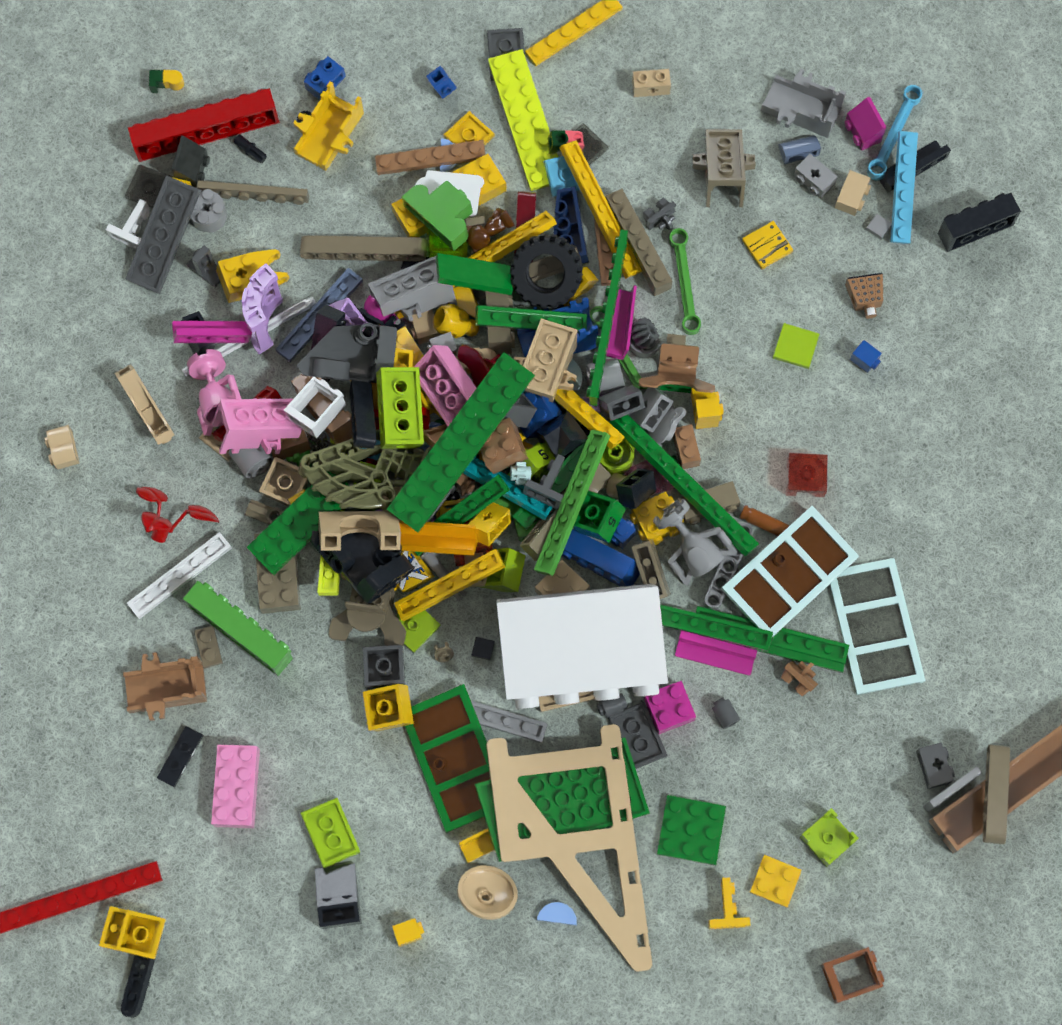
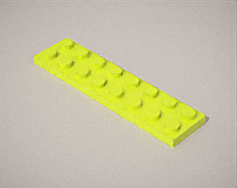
(523, 115)

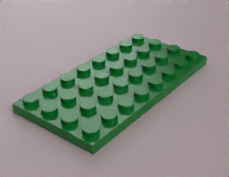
(569, 799)

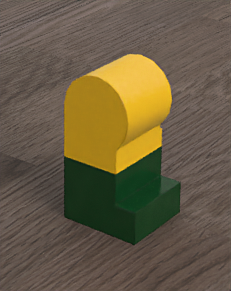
(165, 79)

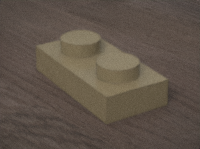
(208, 647)

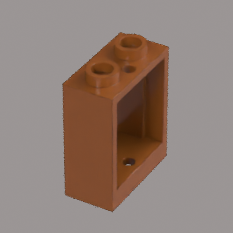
(832, 980)

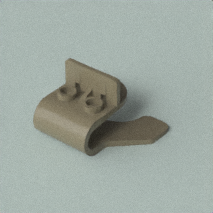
(368, 618)

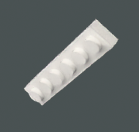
(179, 575)

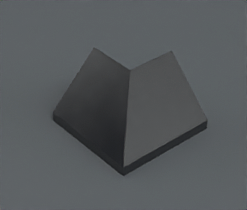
(562, 434)

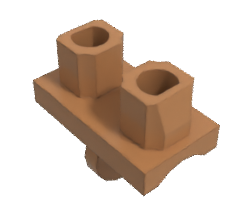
(803, 674)

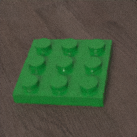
(691, 830)

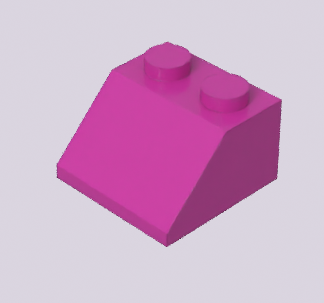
(865, 124)

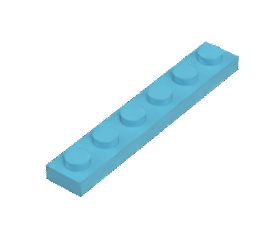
(904, 187)

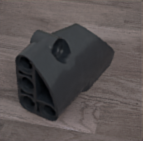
(366, 566)

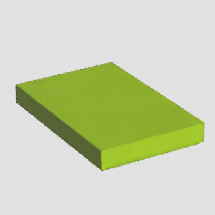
(330, 832)

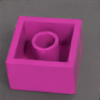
(670, 707)

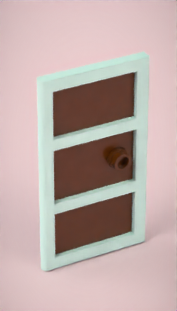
(790, 572)

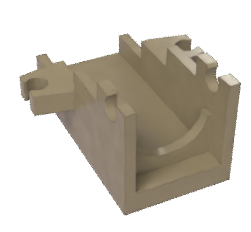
(724, 161)

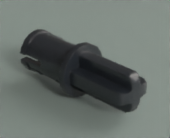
(250, 148)

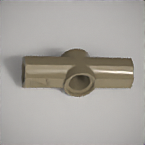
(261, 511)

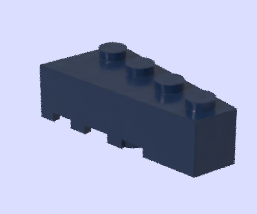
(569, 220)

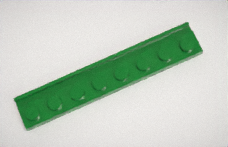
(795, 645)

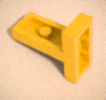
(729, 909)

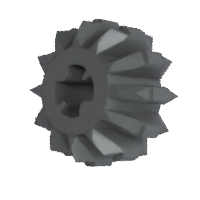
(644, 334)

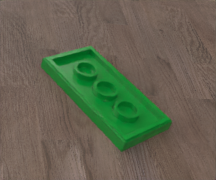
(473, 274)

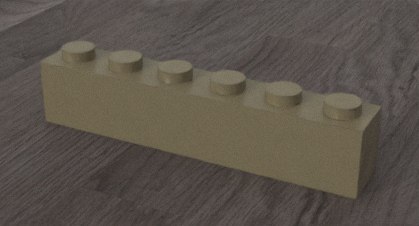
(641, 245)
(536, 538)

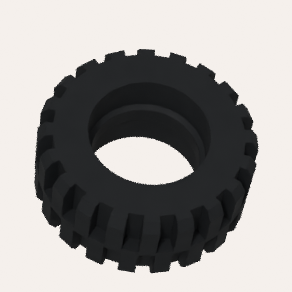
(546, 296)

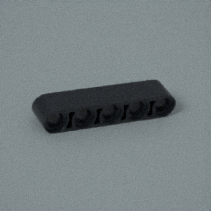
(362, 414)

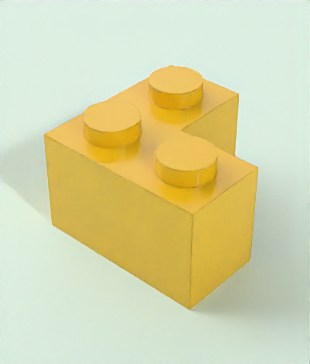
(706, 409)

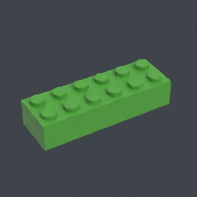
(238, 628)

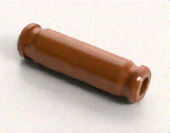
(763, 521)

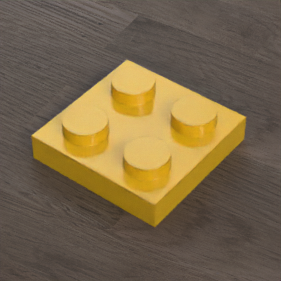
(775, 881)

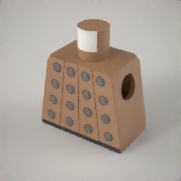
(866, 293)

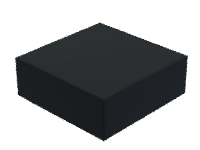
(483, 648)

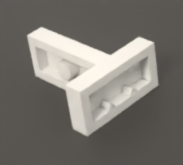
(132, 226)

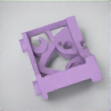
(258, 304)

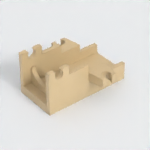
(550, 358)

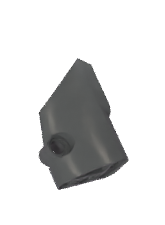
(350, 355)

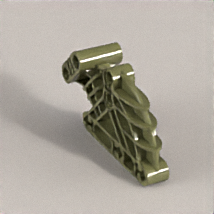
(367, 492)

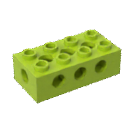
(409, 399)

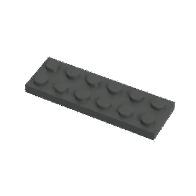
(163, 234)

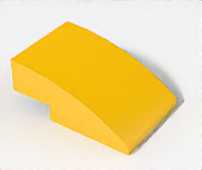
(132, 932)

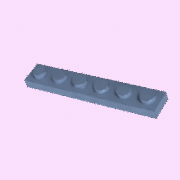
(303, 332)

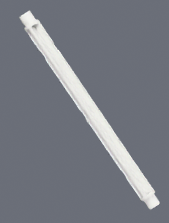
(273, 323)

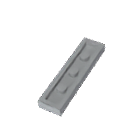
(510, 722)

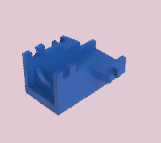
(585, 339)

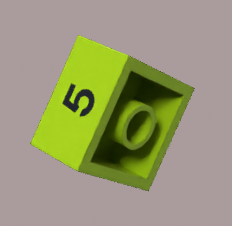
(538, 459)

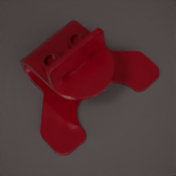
(477, 365)

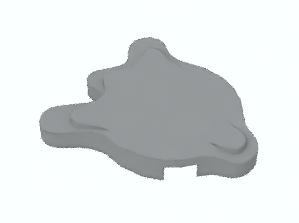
(668, 425)

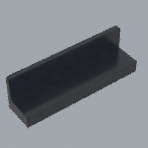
(925, 159)

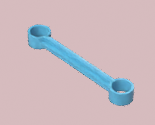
(892, 136)

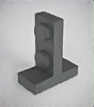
(204, 265)
(542, 491)

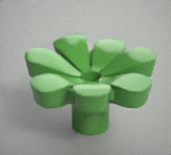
(297, 457)

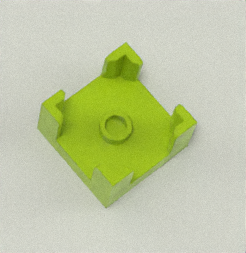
(828, 838)

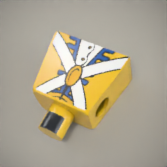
(418, 576)

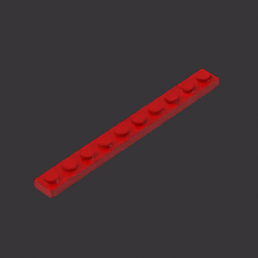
(80, 897)

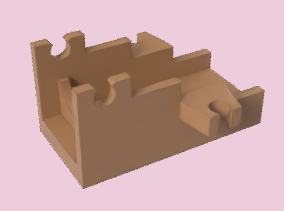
(165, 685)

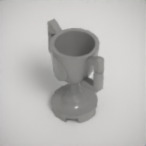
(697, 549)

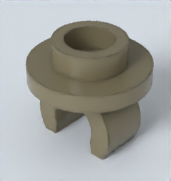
(443, 654)

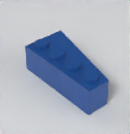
(601, 559)

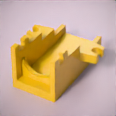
(327, 128)

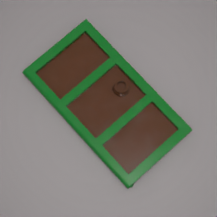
(451, 754)

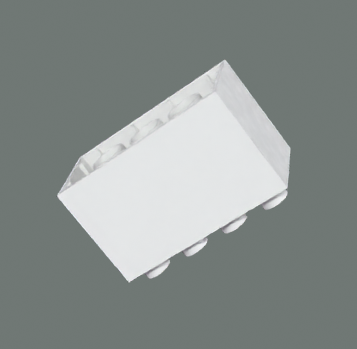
(582, 644)

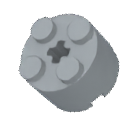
(216, 215)

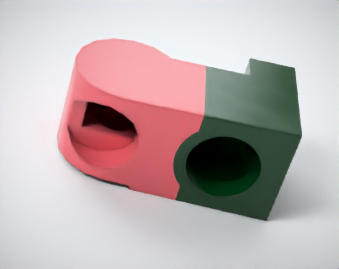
(558, 138)

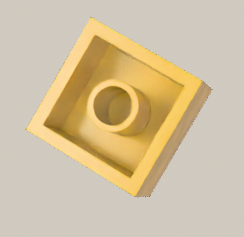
(388, 707)

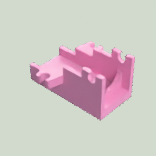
(254, 423)

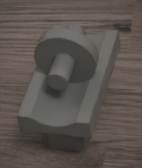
(662, 216)

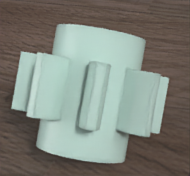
(520, 473)

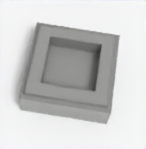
(879, 226)

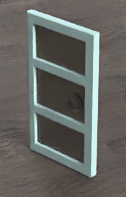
(876, 627)

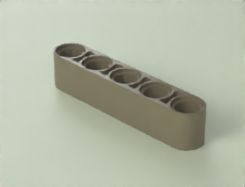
(996, 794)

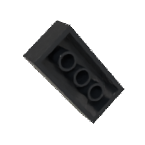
(979, 221)

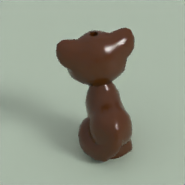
(480, 236)

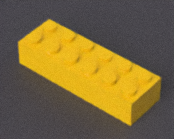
(493, 186)

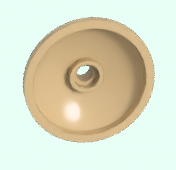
(490, 884)

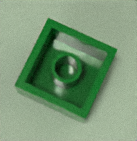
(599, 516)

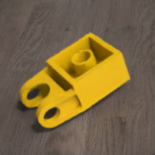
(236, 271)

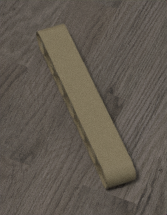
(363, 248)

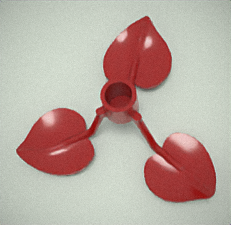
(162, 526)

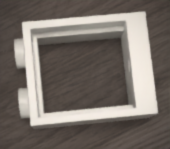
(305, 396)

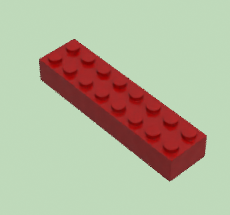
(204, 124)

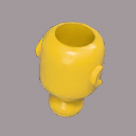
(454, 320)

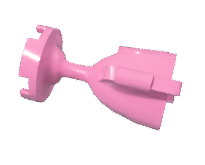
(206, 368)

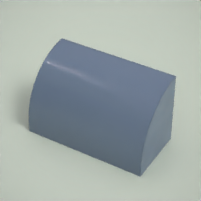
(799, 149)

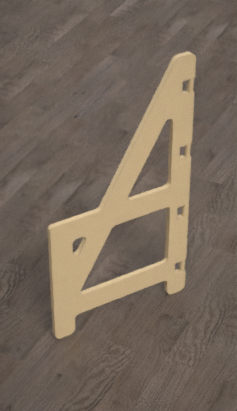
(515, 807)

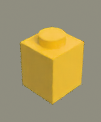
(408, 932)

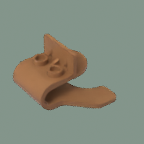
(677, 367)

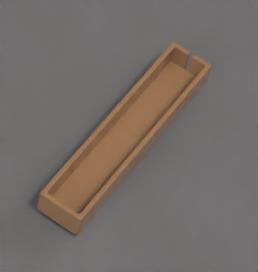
(1027, 776)

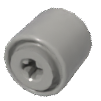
(612, 376)
(252, 461)

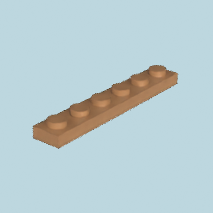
(430, 157)

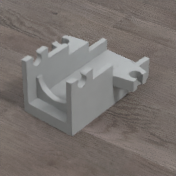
(804, 103)
(412, 290)

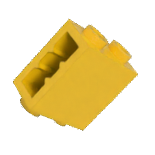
(644, 517)

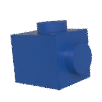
(441, 82)
(866, 356)

